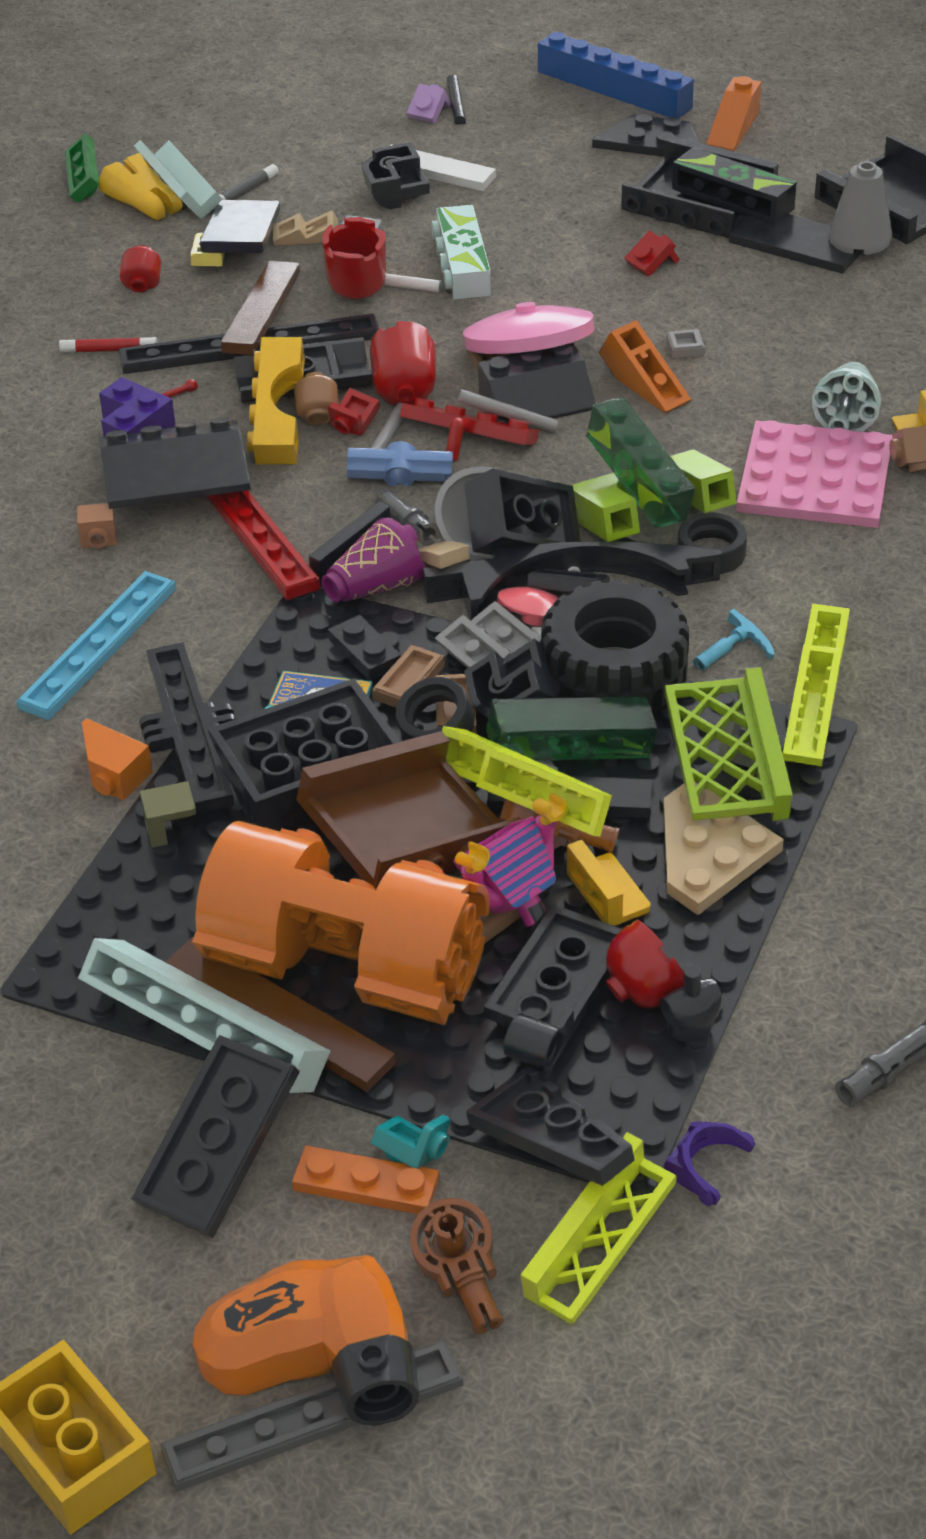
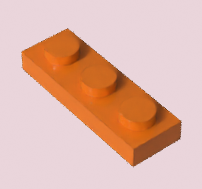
(365, 1180)

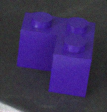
(133, 407)

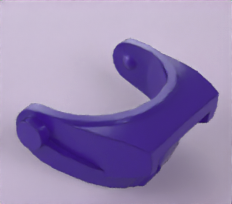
(697, 1137)

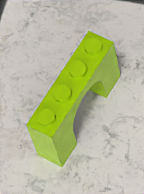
(612, 512)

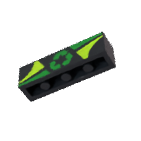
(734, 185)

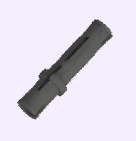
(405, 515)
(879, 1069)

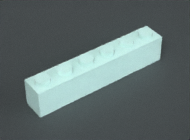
(196, 1008)

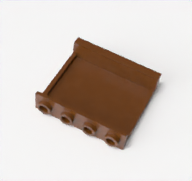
(396, 806)

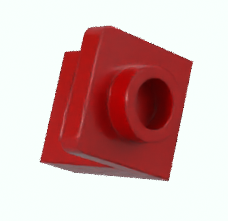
(651, 253)
(353, 412)

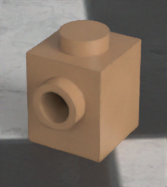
(909, 448)

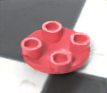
(528, 602)

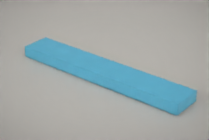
(96, 645)

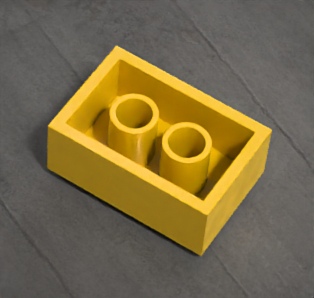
(71, 1437)

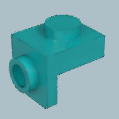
(410, 1144)

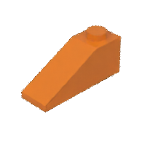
(735, 113)
(642, 368)

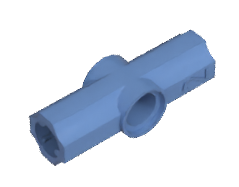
(399, 464)

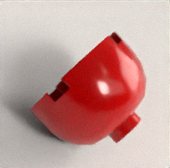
(641, 967)

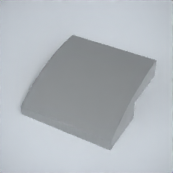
(488, 632)

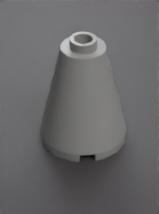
(862, 212)

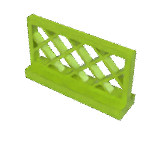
(763, 747)

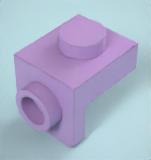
(428, 103)

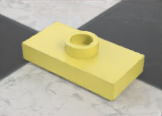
(204, 259)

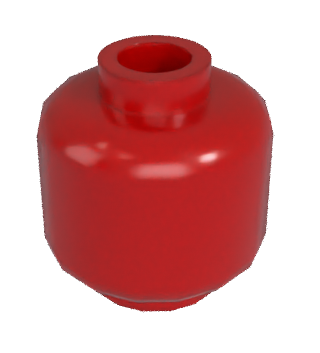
(140, 268)

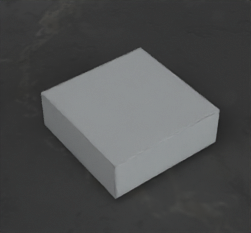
(685, 343)

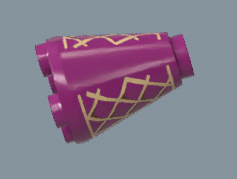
(376, 563)

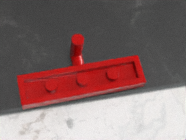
(456, 419)

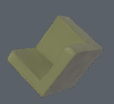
(164, 805)

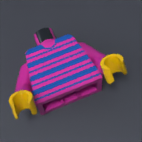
(517, 861)

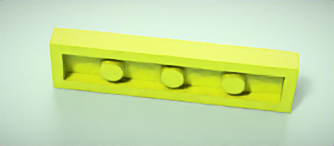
(577, 1232)

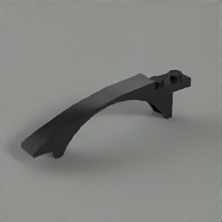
(660, 564)

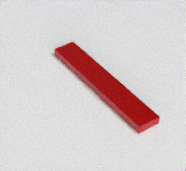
(266, 543)

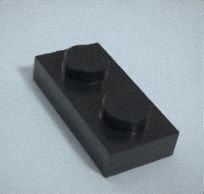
(363, 647)

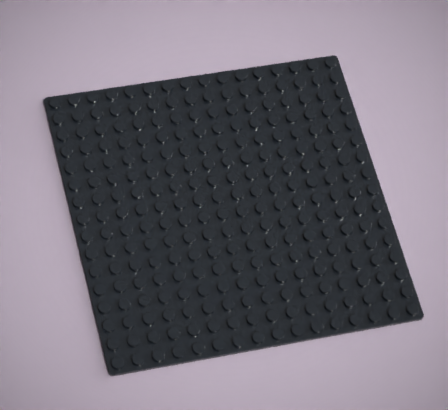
(620, 1055)

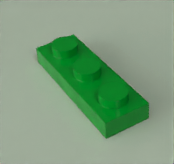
(82, 168)

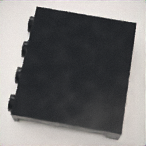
(904, 186)
(657, 200)

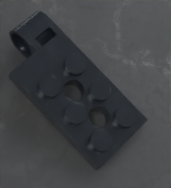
(543, 1015)

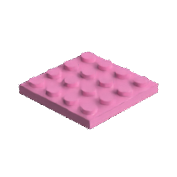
(815, 473)

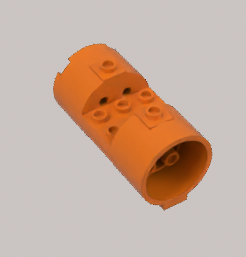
(273, 898)

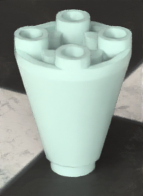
(847, 398)

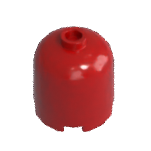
(355, 258)
(403, 362)

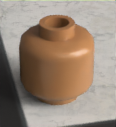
(314, 396)

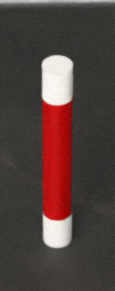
(99, 345)

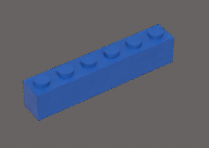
(615, 75)

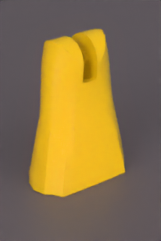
(140, 187)

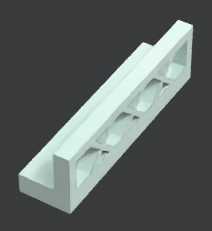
(181, 177)

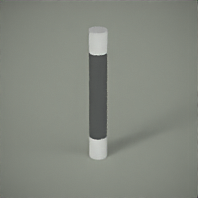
(250, 183)

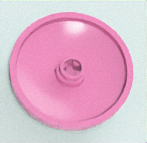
(528, 329)

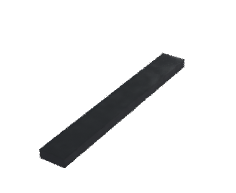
(208, 348)

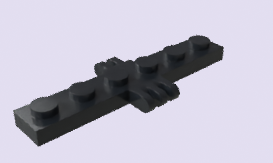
(186, 726)

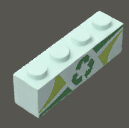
(461, 252)

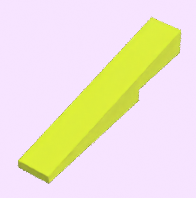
(816, 685)
(524, 779)

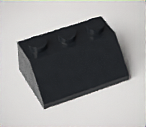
(540, 381)

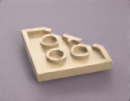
(711, 854)

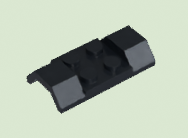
(339, 359)

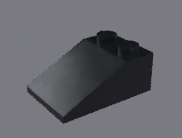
(519, 511)

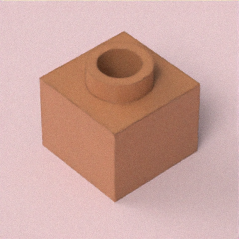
(96, 525)

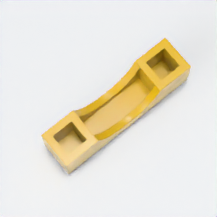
(279, 369)

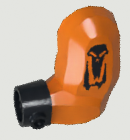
(311, 1323)

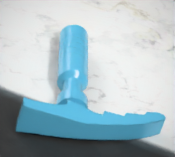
(743, 630)

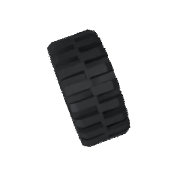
(616, 617)

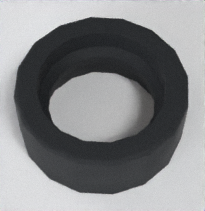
(721, 527)
(427, 693)

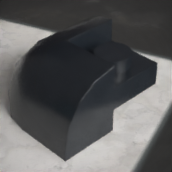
(395, 175)
(517, 676)

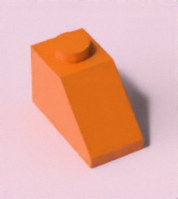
(115, 760)

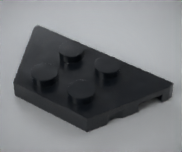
(643, 134)

